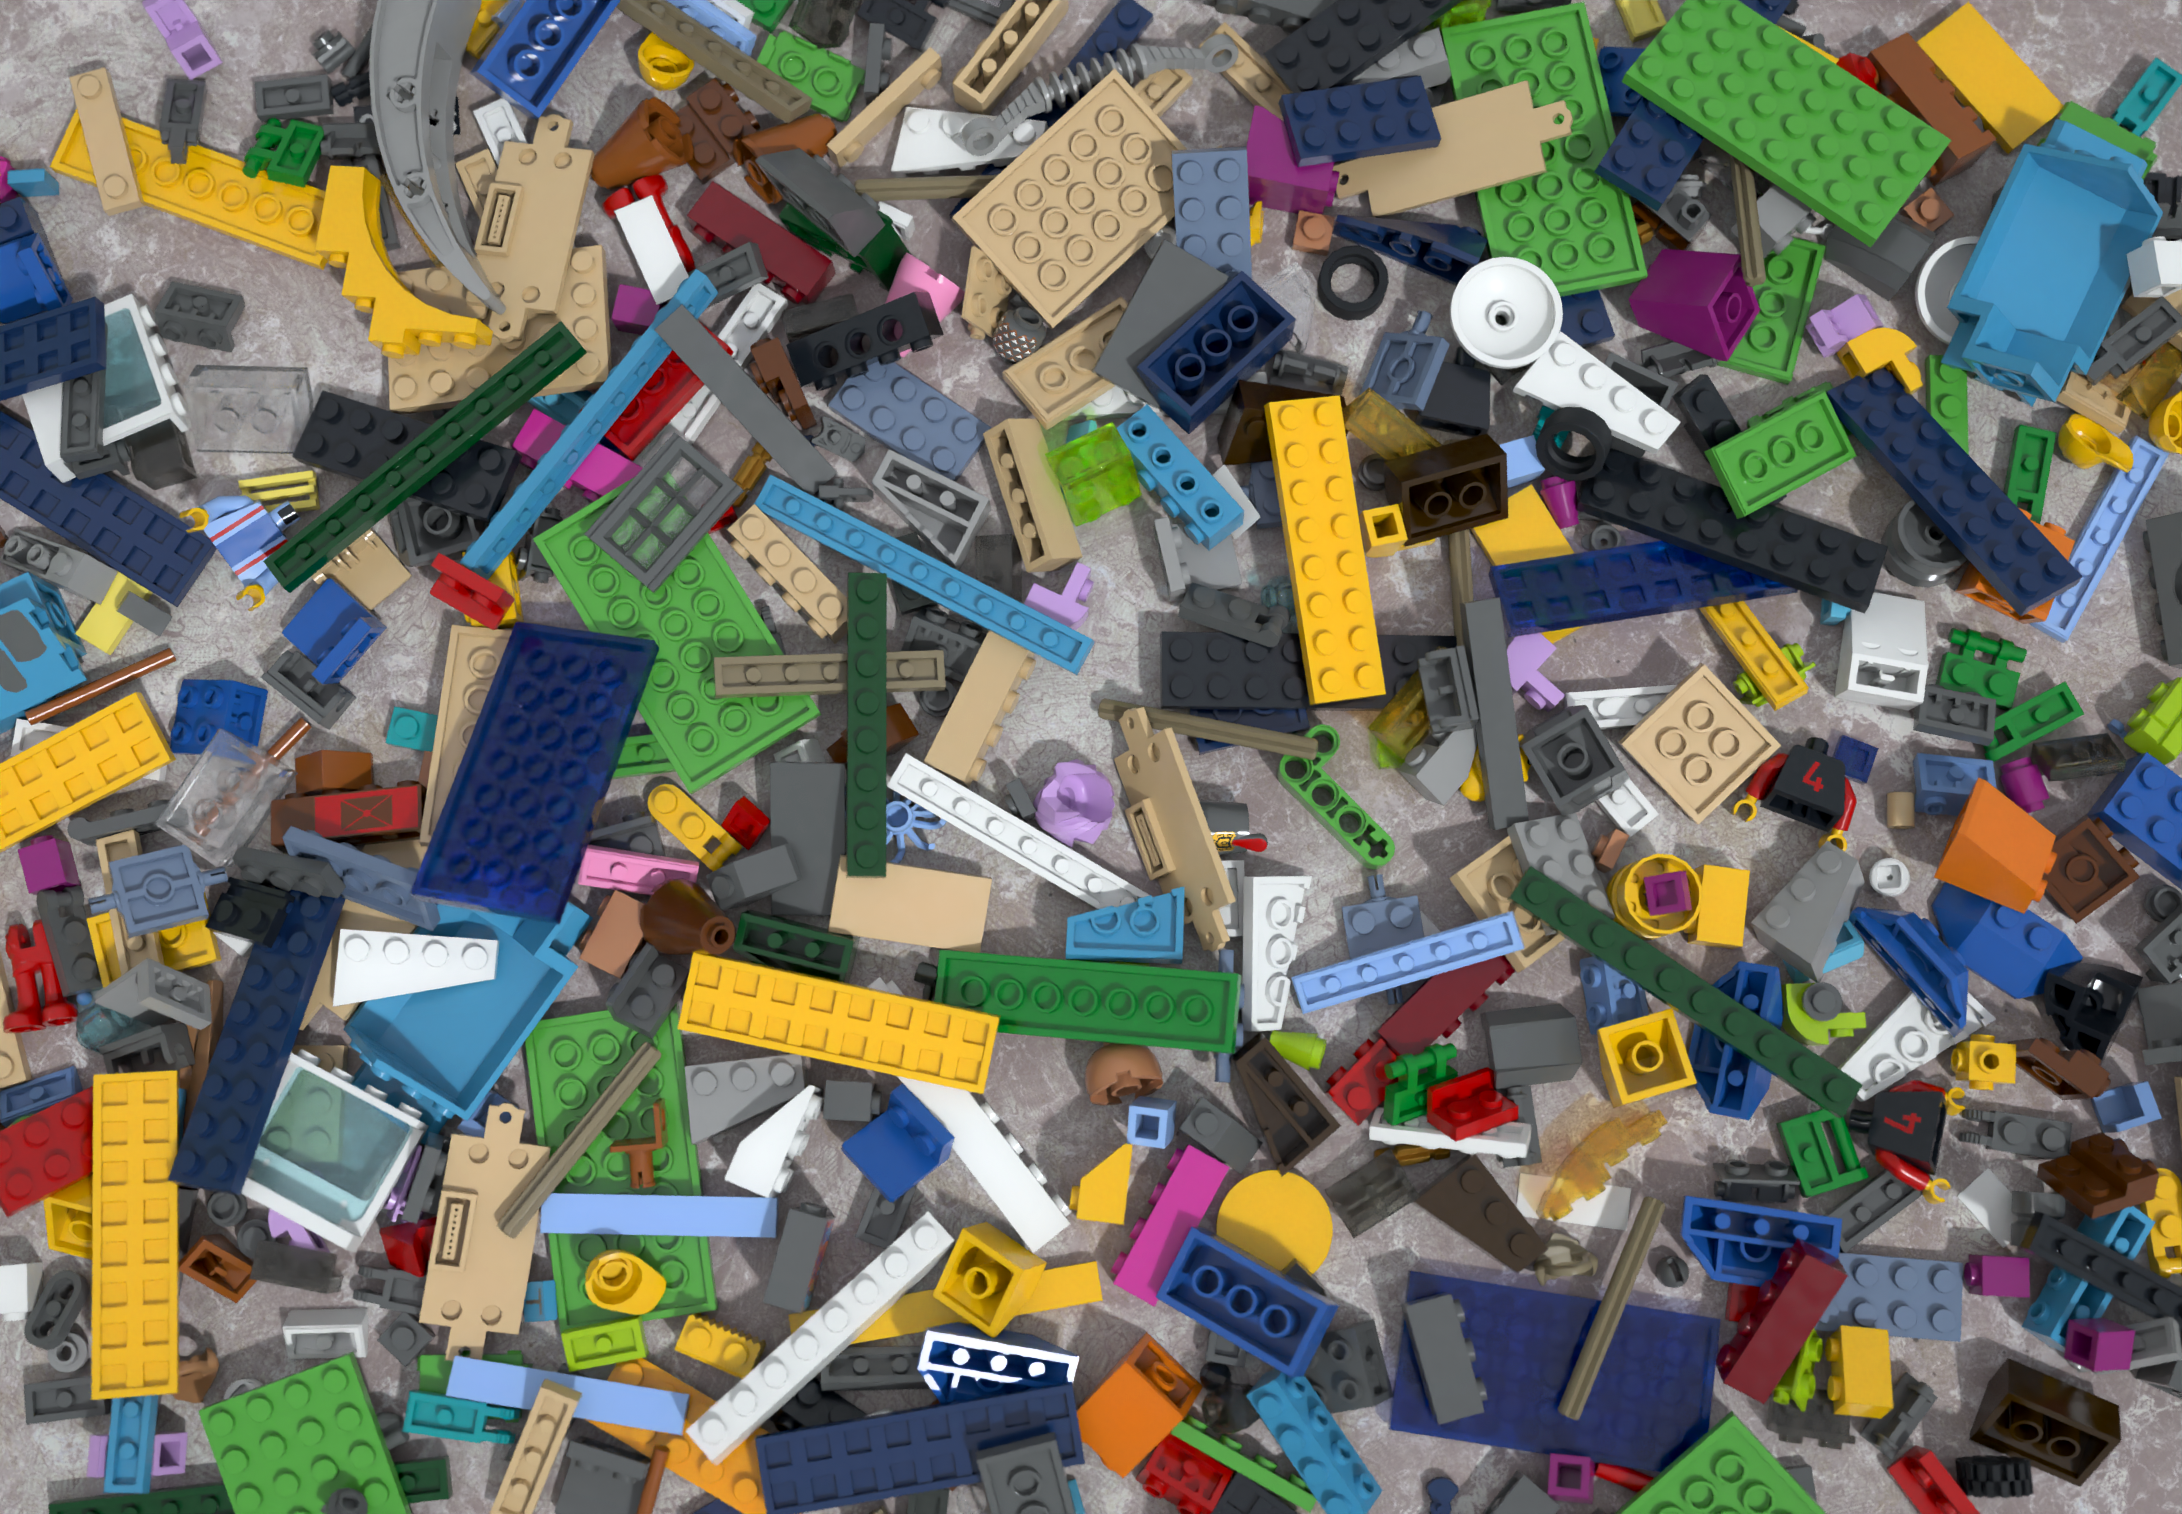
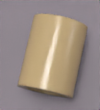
(1900, 810)

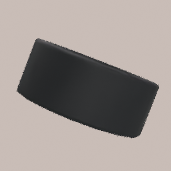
(1362, 257)
(1566, 465)

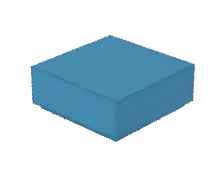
(33, 182)

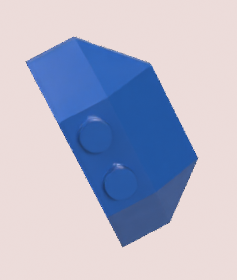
(2000, 943)
(1920, 960)
(1724, 1077)
(1746, 1241)
(968, 1363)

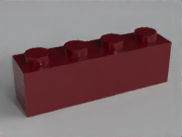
(788, 260)
(1438, 1004)
(1780, 1320)

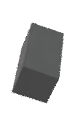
(144, 613)

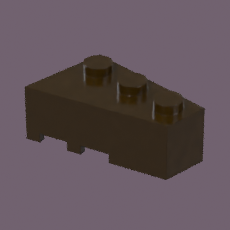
(1244, 429)
(1283, 1105)
(1482, 1213)

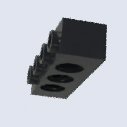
(812, 353)

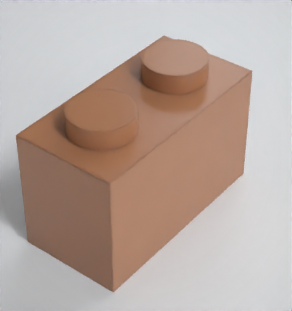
(615, 935)

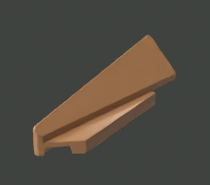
(203, 1047)

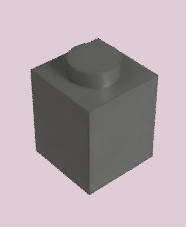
(851, 1101)

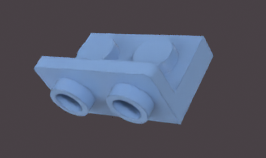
(1947, 781)
(1609, 995)

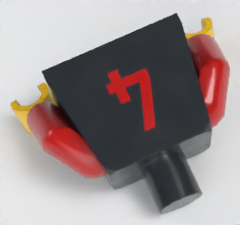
(1805, 788)
(1908, 1132)

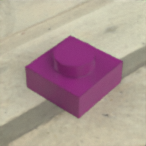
(1667, 893)

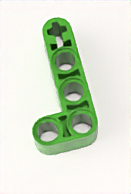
(1340, 804)

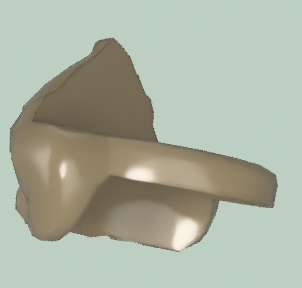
(1564, 1258)

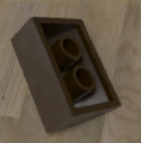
(1449, 488)
(2046, 1422)

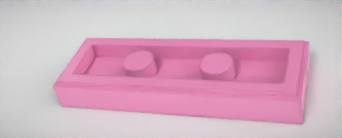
(632, 870)

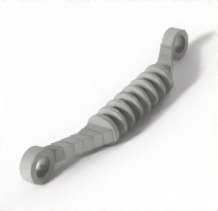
(1143, 60)

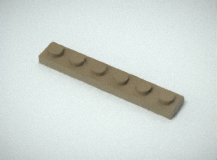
(719, 57)
(821, 674)

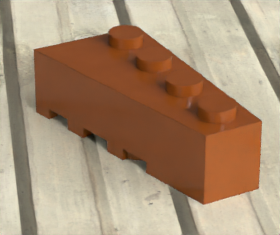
(1909, 80)

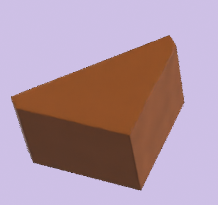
(333, 771)
(219, 1266)

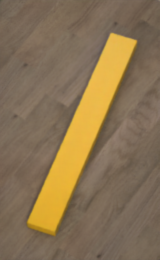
(920, 1310)

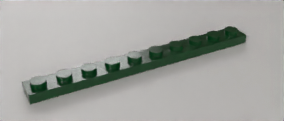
(424, 457)
(1685, 992)
(420, 1478)

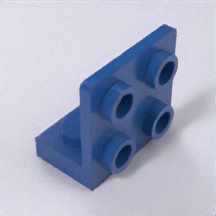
(1613, 65)
(29, 280)
(333, 631)
(214, 705)
(899, 1145)

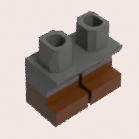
(1683, 219)

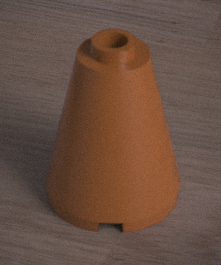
(807, 133)
(642, 146)

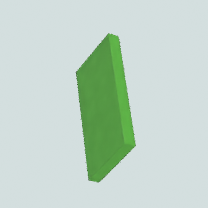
(1784, 302)
(1780, 454)

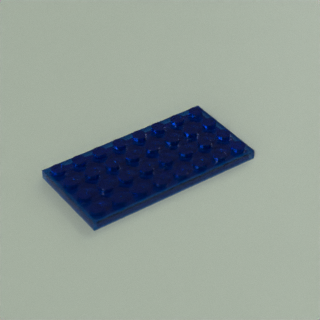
(535, 772)
(1643, 1405)

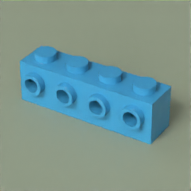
(1180, 479)
(2069, 1297)
(1314, 1443)

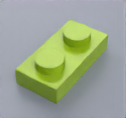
(605, 1343)

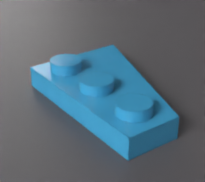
(1131, 932)

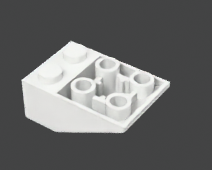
(1884, 654)
(767, 1153)

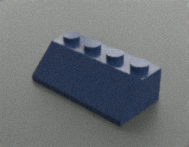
(1216, 349)

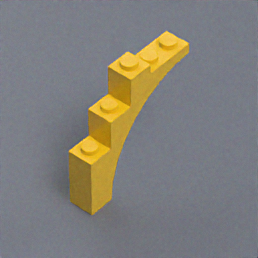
(354, 241)

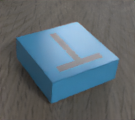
(540, 1301)

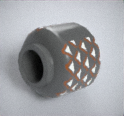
(1018, 334)

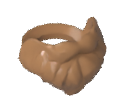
(197, 1376)

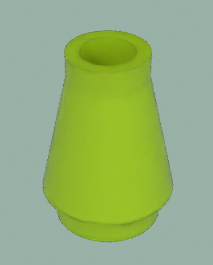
(1300, 1048)

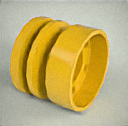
(1627, 899)

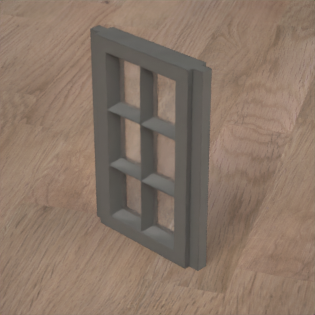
(664, 512)

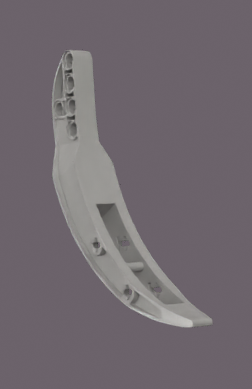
(414, 78)

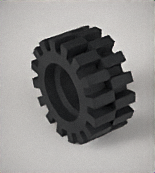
(1994, 1476)

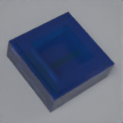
(1857, 758)

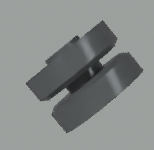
(1919, 549)

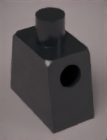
(1458, 398)

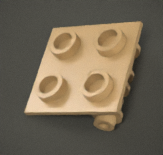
(984, 295)
(365, 570)

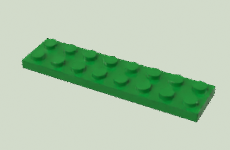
(1095, 1000)

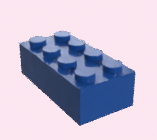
(540, 49)
(2146, 814)
(1247, 1301)

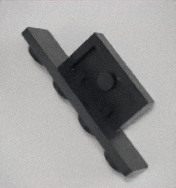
(814, 1407)

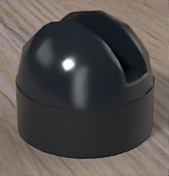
(1217, 1368)

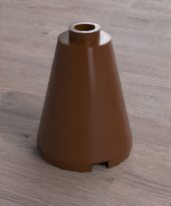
(685, 920)

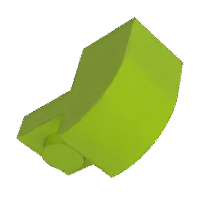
(1810, 1031)

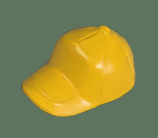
(663, 64)
(2166, 425)
(2089, 444)
(623, 1283)

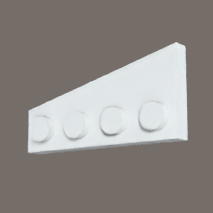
(933, 142)
(1576, 378)
(1269, 929)
(395, 964)
(1905, 1041)

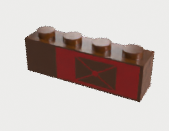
(353, 817)

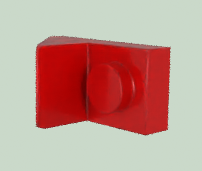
(409, 1245)

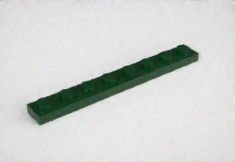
(866, 725)

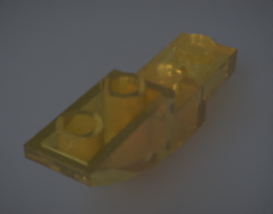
(1583, 1169)

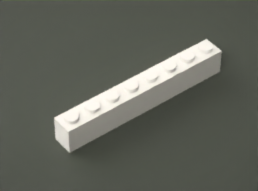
(992, 1157)
(821, 1339)

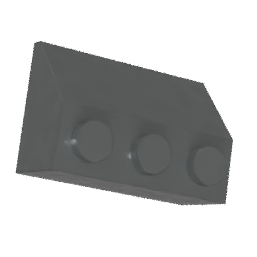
(823, 198)

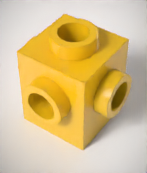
(1984, 1062)

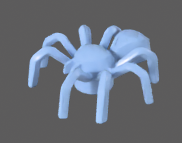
(901, 819)

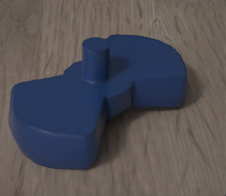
(1441, 1492)

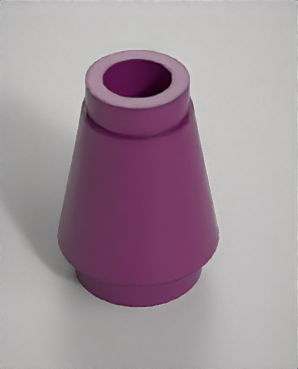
(1560, 500)

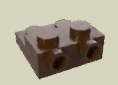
(713, 126)
(777, 377)
(2088, 868)
(2064, 1073)
(2100, 1176)

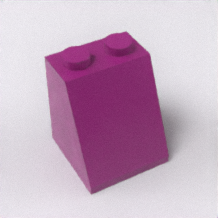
(1275, 174)
(1696, 301)

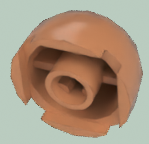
(1121, 1071)

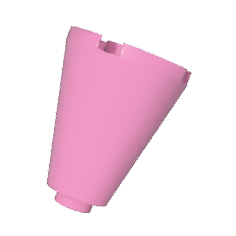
(918, 277)

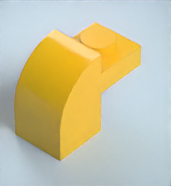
(1882, 349)
(1384, 532)

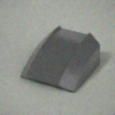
(1887, 262)
(427, 530)
(1573, 759)
(1532, 1045)

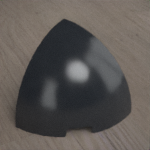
(2089, 1004)

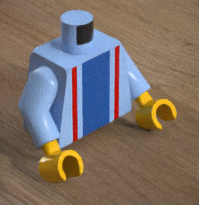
(245, 538)

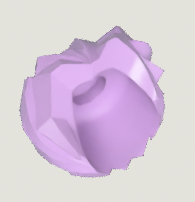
(1075, 803)

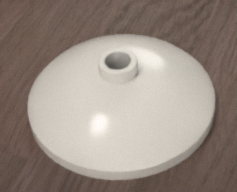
(1937, 284)
(1519, 294)

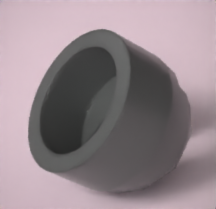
(1665, 1274)

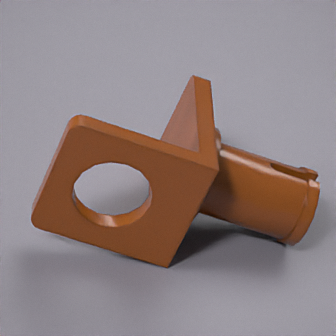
(641, 1149)

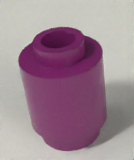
(2024, 784)

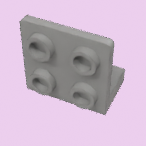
(1188, 562)
(156, 994)

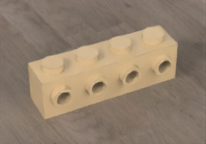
(1006, 53)
(1032, 495)
(792, 572)
(979, 709)

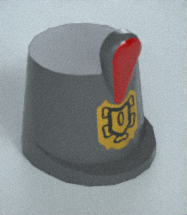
(1230, 827)

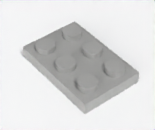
(1561, 853)

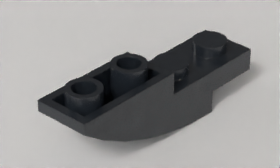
(1707, 416)

